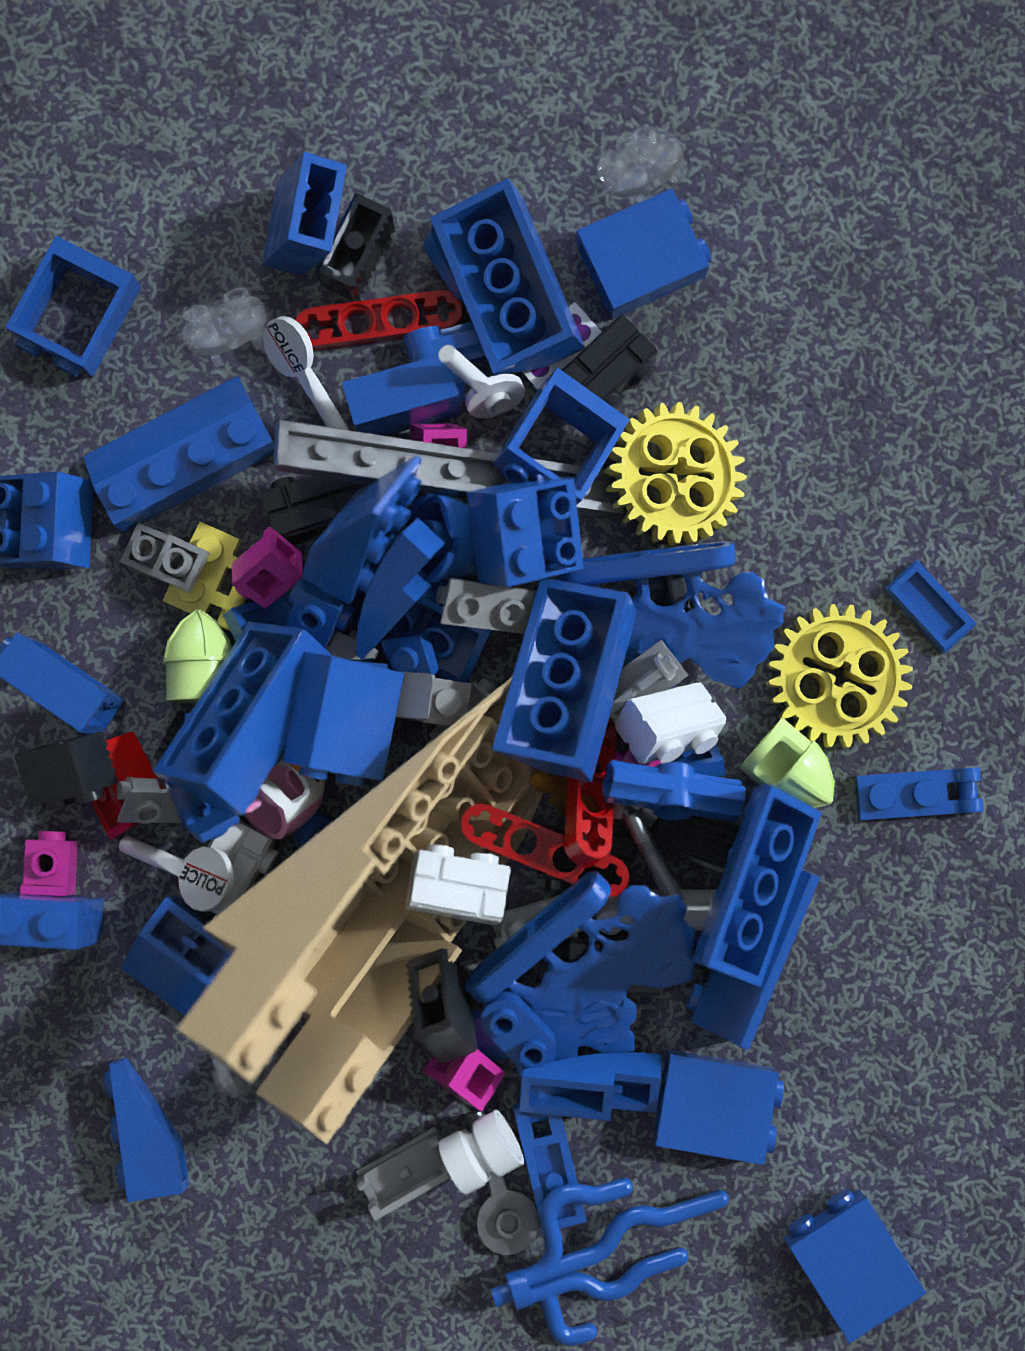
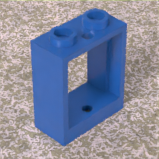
(58, 258)
(578, 408)
(57, 684)

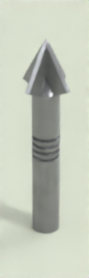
(653, 858)

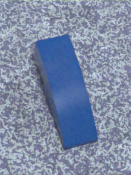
(396, 585)
(593, 1085)

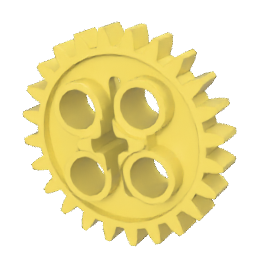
(674, 435)
(853, 639)

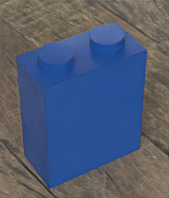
(304, 214)
(643, 253)
(403, 396)
(342, 719)
(50, 920)
(717, 1107)
(853, 1263)

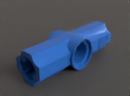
(673, 791)

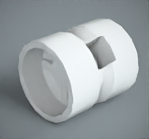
(477, 1154)

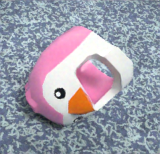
(285, 801)

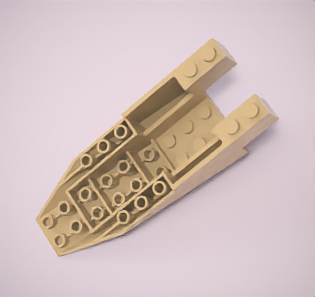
(334, 932)

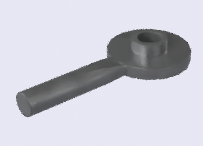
(506, 1218)

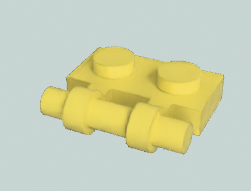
(205, 592)

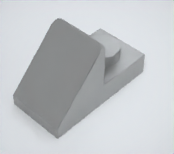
(432, 699)

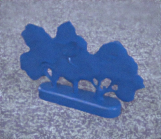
(721, 644)
(588, 998)

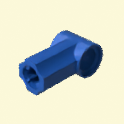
(429, 340)

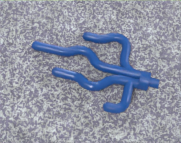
(559, 1274)

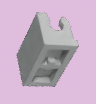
(403, 1174)

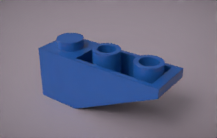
(148, 1141)

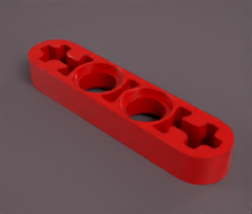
(378, 311)
(580, 819)
(546, 845)

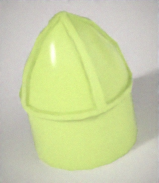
(193, 656)
(792, 765)

